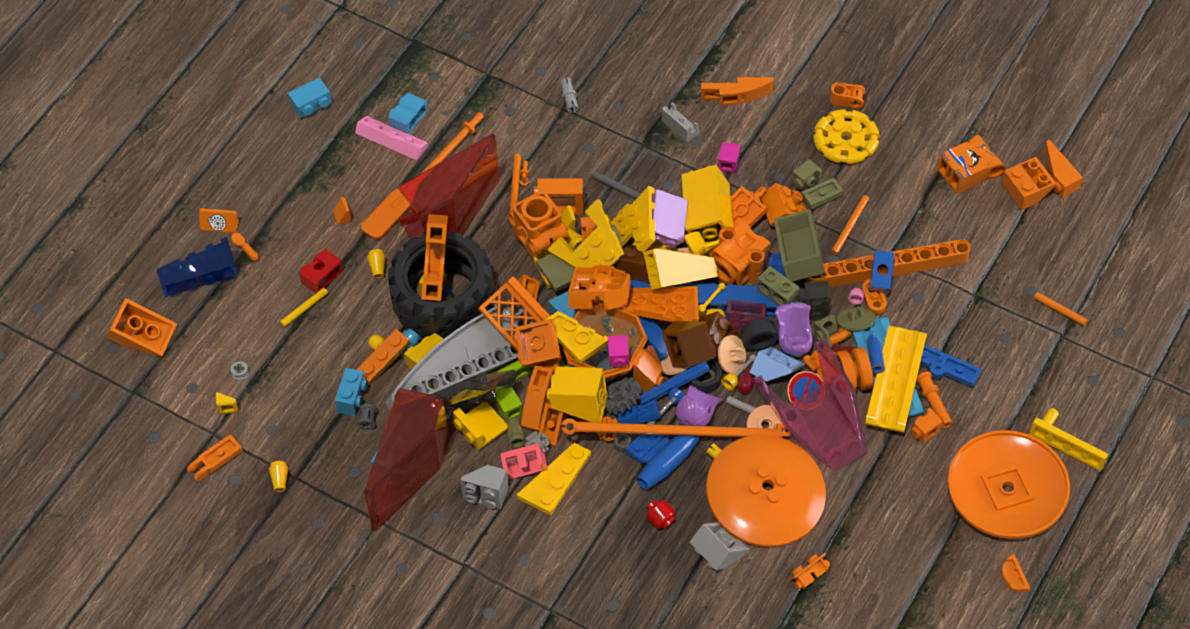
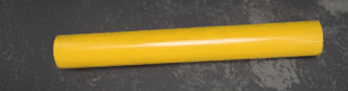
(302, 308)

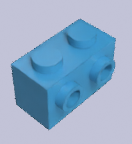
(309, 97)
(350, 392)

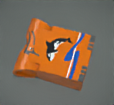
(969, 165)

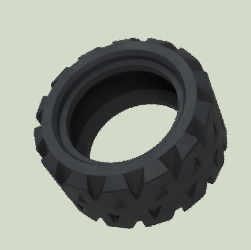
(440, 316)

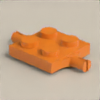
(747, 206)

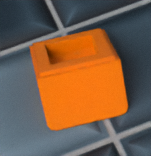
(342, 212)

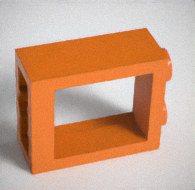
(563, 187)

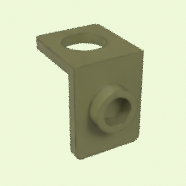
(821, 332)

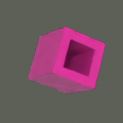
(729, 157)
(618, 350)

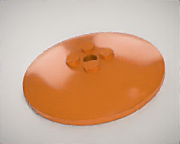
(1014, 460)
(762, 515)

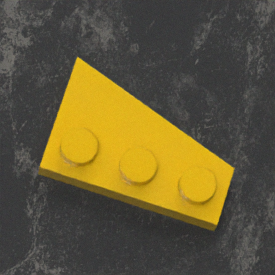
(641, 220)
(577, 339)

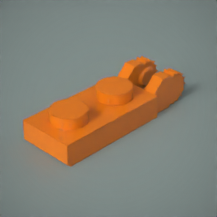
(215, 457)

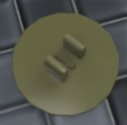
(856, 319)

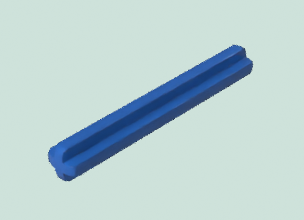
(675, 381)

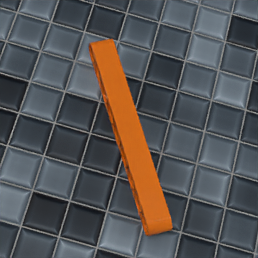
(936, 256)

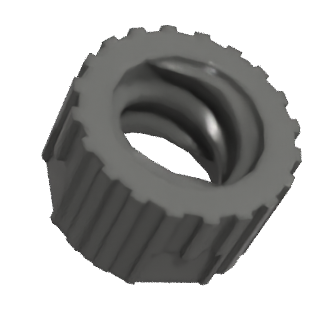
(625, 437)

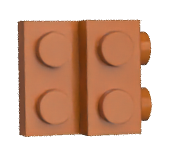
(537, 342)

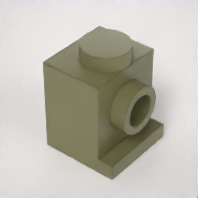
(806, 175)

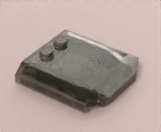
(475, 389)

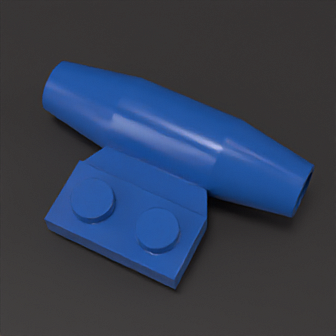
(660, 455)

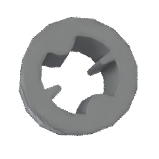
(239, 376)

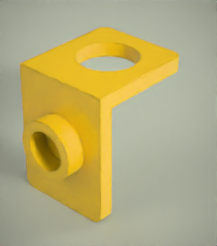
(698, 245)

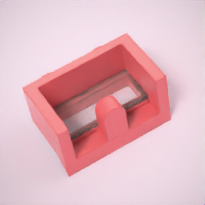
(524, 461)

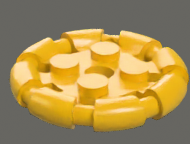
(846, 128)

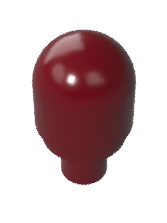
(745, 382)

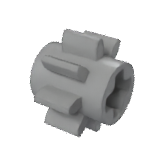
(540, 438)

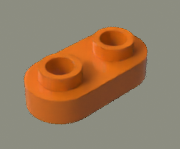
(873, 299)

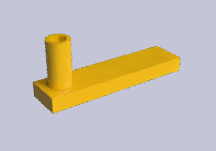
(1065, 442)

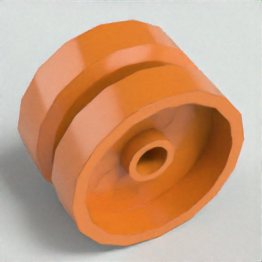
(857, 367)

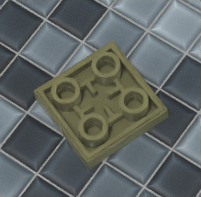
(556, 271)

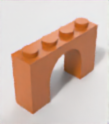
(434, 257)

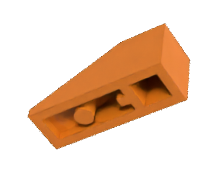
(1061, 170)

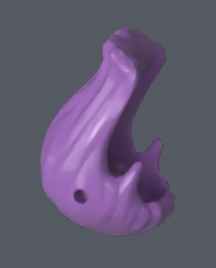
(794, 328)
(696, 407)

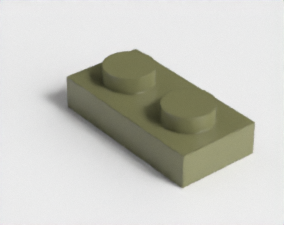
(822, 193)

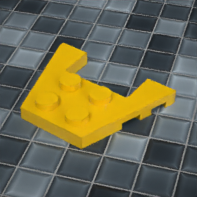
(597, 249)

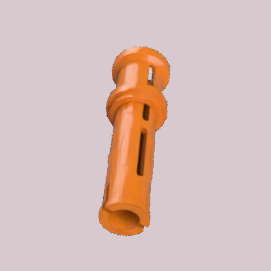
(930, 392)

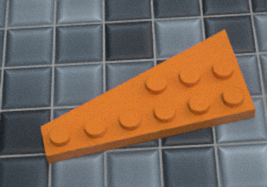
(662, 303)

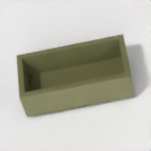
(799, 245)

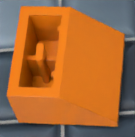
(1028, 182)
(781, 202)

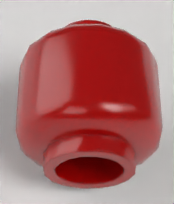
(660, 514)

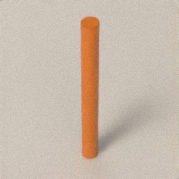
(515, 180)
(850, 224)

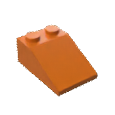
(140, 329)

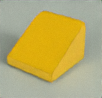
(568, 218)
(226, 404)

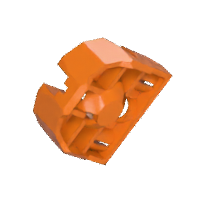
(610, 287)

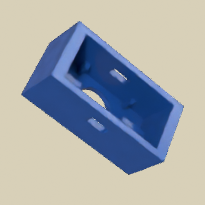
(880, 282)

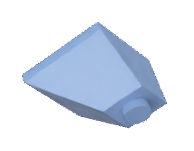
(773, 364)

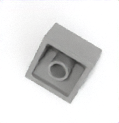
(718, 546)

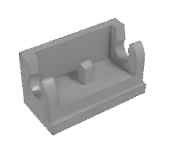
(679, 123)

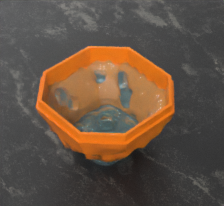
(610, 323)

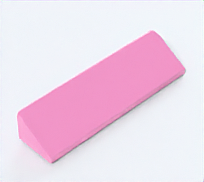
(391, 137)

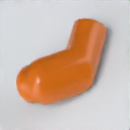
(840, 336)

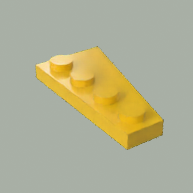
(552, 484)

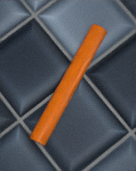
(1061, 309)

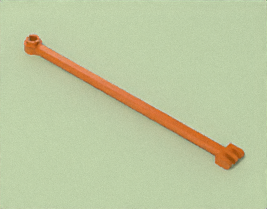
(671, 429)

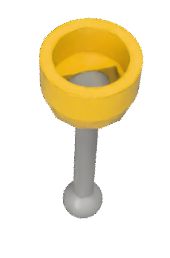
(730, 380)

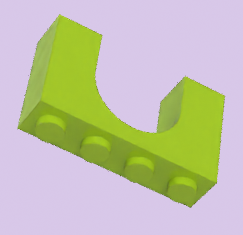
(507, 400)

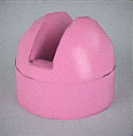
(856, 296)

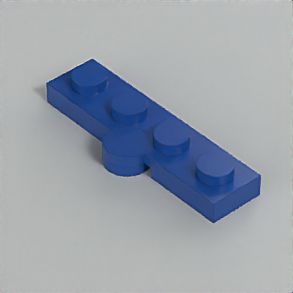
(944, 364)

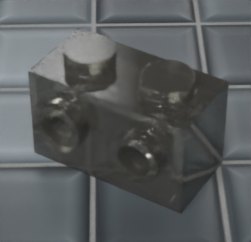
(818, 297)

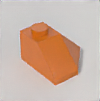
(648, 369)

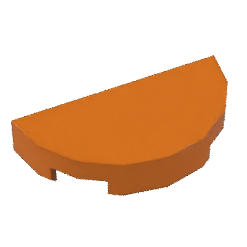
(1014, 576)

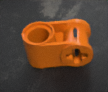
(846, 95)

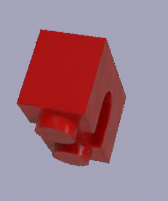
(317, 279)

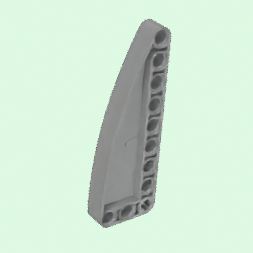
(463, 349)

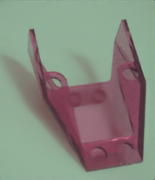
(825, 417)

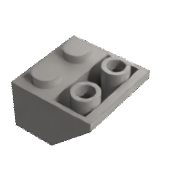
(485, 486)

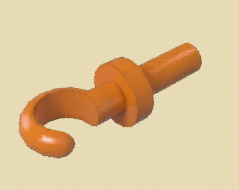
(524, 173)

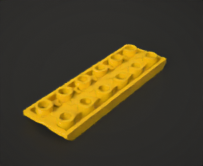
(896, 384)

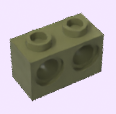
(777, 287)

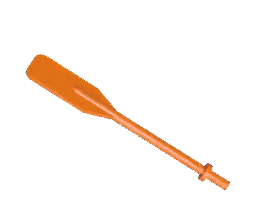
(395, 204)

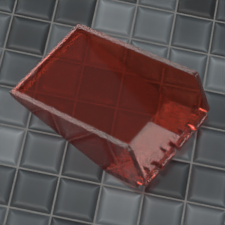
(454, 187)
(407, 454)

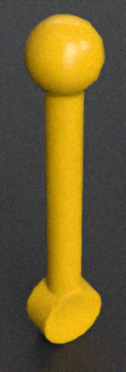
(702, 308)

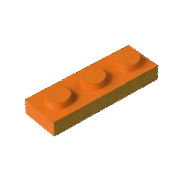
(384, 355)

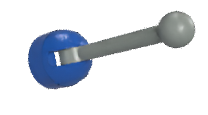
(674, 396)

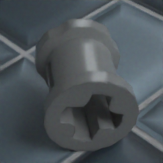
(367, 416)

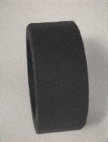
(759, 334)
(713, 384)

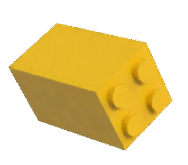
(708, 202)

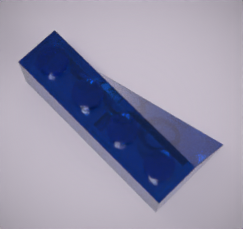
(198, 269)

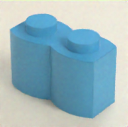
(407, 112)

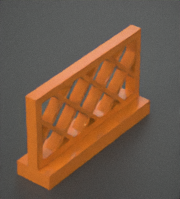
(523, 299)

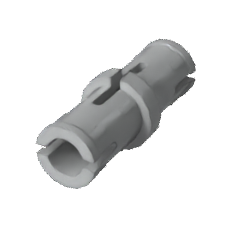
(569, 95)

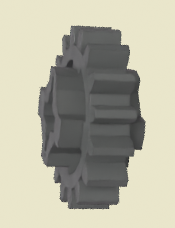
(622, 395)

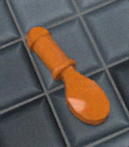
(238, 240)

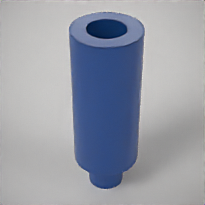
(876, 355)

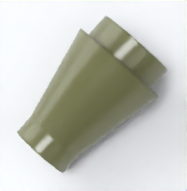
(515, 435)

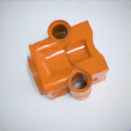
(537, 223)
(740, 255)

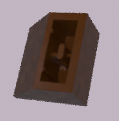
(718, 328)
(688, 343)

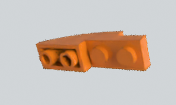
(743, 91)
(537, 393)

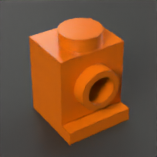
(927, 426)

